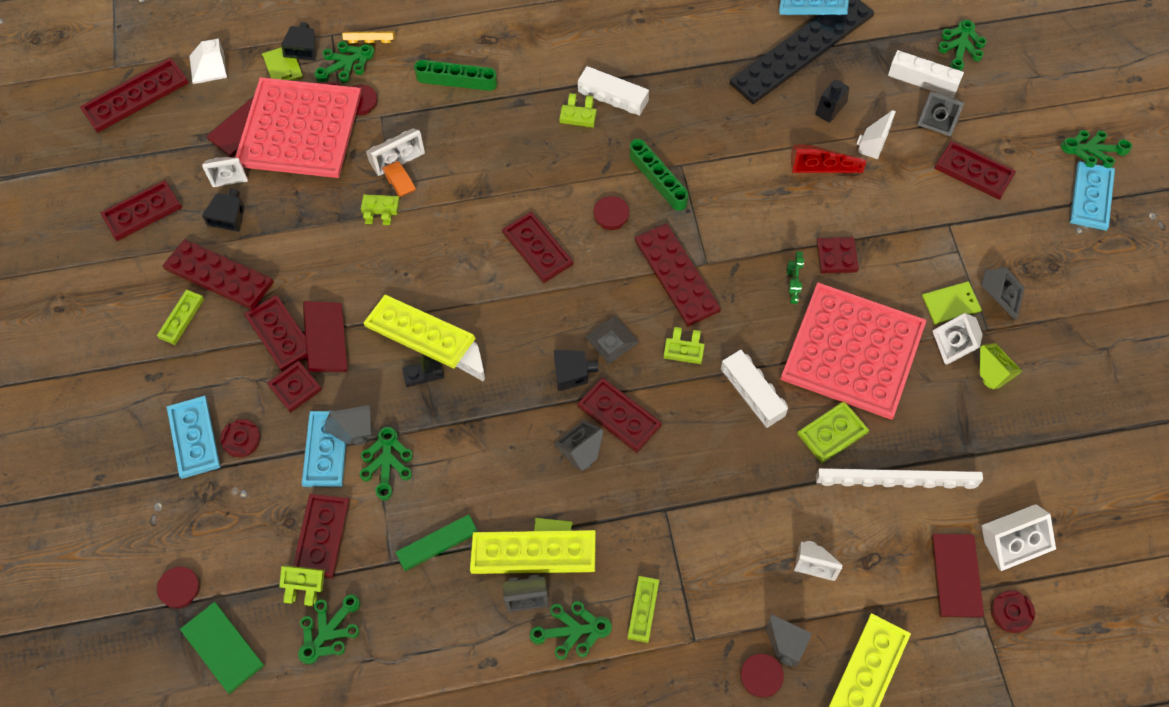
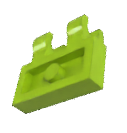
(578, 115)
(379, 205)
(684, 350)
(302, 579)

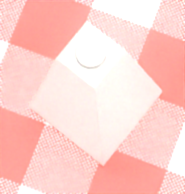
(208, 62)
(875, 136)
(224, 171)
(958, 337)
(816, 561)

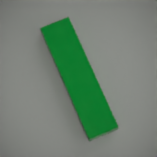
(436, 542)

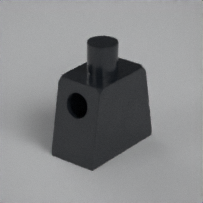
(299, 42)
(836, 96)
(225, 211)
(572, 368)

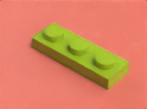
(180, 317)
(643, 609)

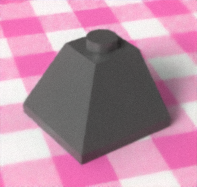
(941, 113)
(1004, 289)
(611, 339)
(350, 425)
(581, 445)
(787, 640)

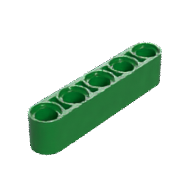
(455, 75)
(660, 182)

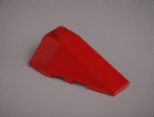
(820, 160)

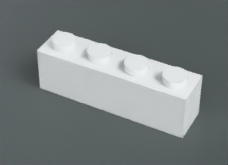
(925, 73)
(613, 90)
(754, 388)

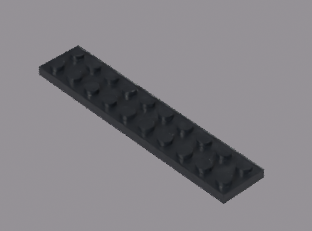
(798, 51)

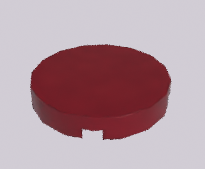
(367, 100)
(611, 212)
(240, 438)
(178, 587)
(1012, 611)
(762, 675)

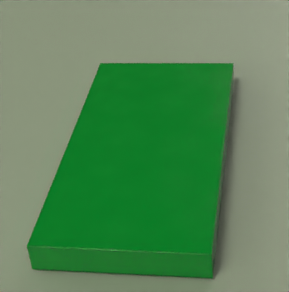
(222, 647)

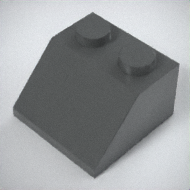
(525, 593)

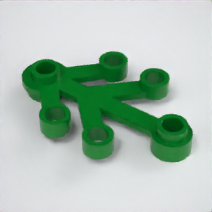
(965, 28)
(363, 53)
(1072, 146)
(795, 285)
(386, 459)
(574, 630)
(327, 631)

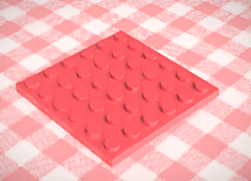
(298, 127)
(854, 350)

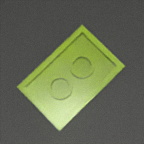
(833, 432)

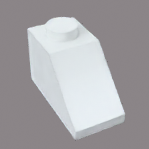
(472, 362)

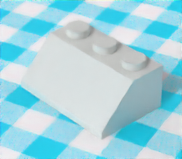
(400, 148)
(1019, 536)

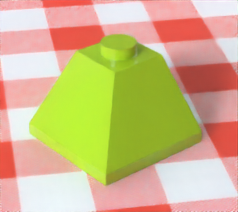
(996, 366)

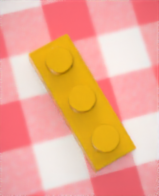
(369, 37)

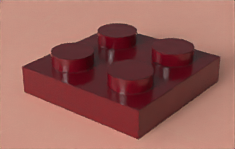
(837, 255)
(294, 386)

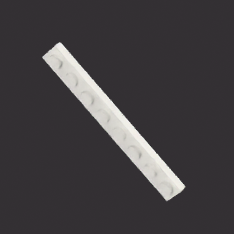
(907, 478)

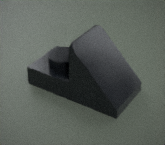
(423, 372)

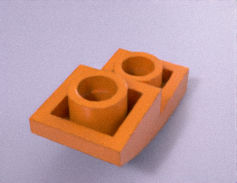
(399, 179)

